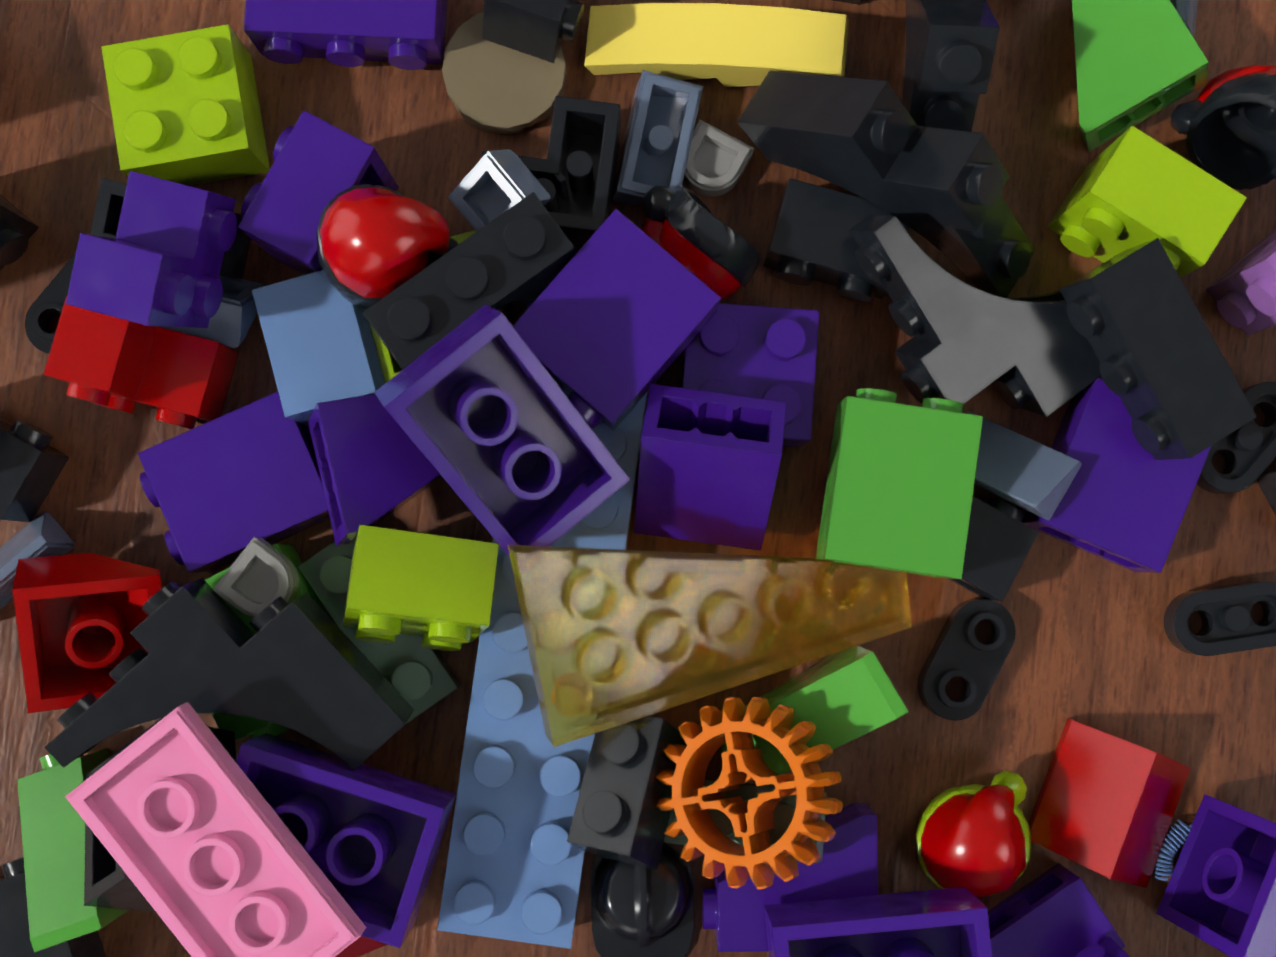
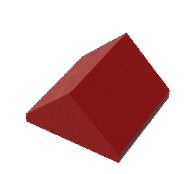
(1107, 803)

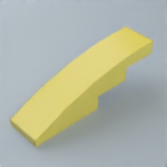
(715, 41)

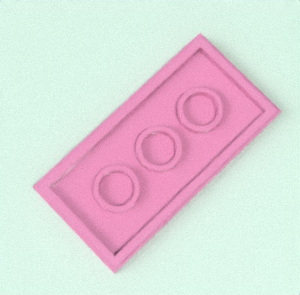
(211, 848)

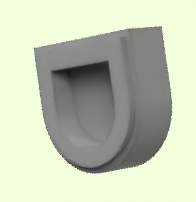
(715, 161)
(258, 578)

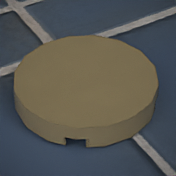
(498, 85)

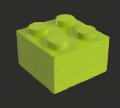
(186, 107)
(1143, 194)
(419, 587)

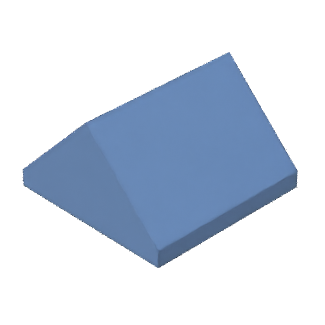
(316, 344)

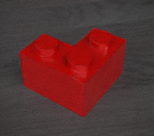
(134, 363)

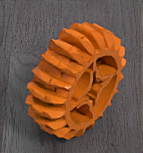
(755, 816)

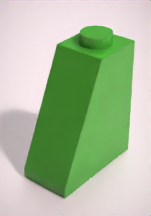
(1130, 64)
(841, 696)
(56, 853)

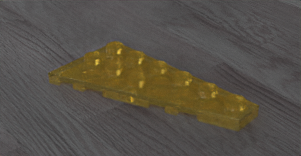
(657, 629)

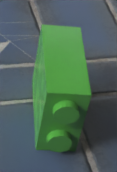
(900, 484)

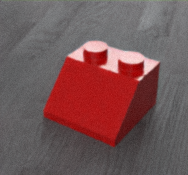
(77, 623)

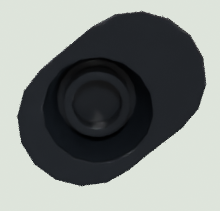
(643, 908)

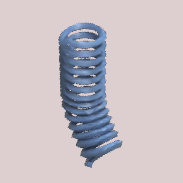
(1168, 854)

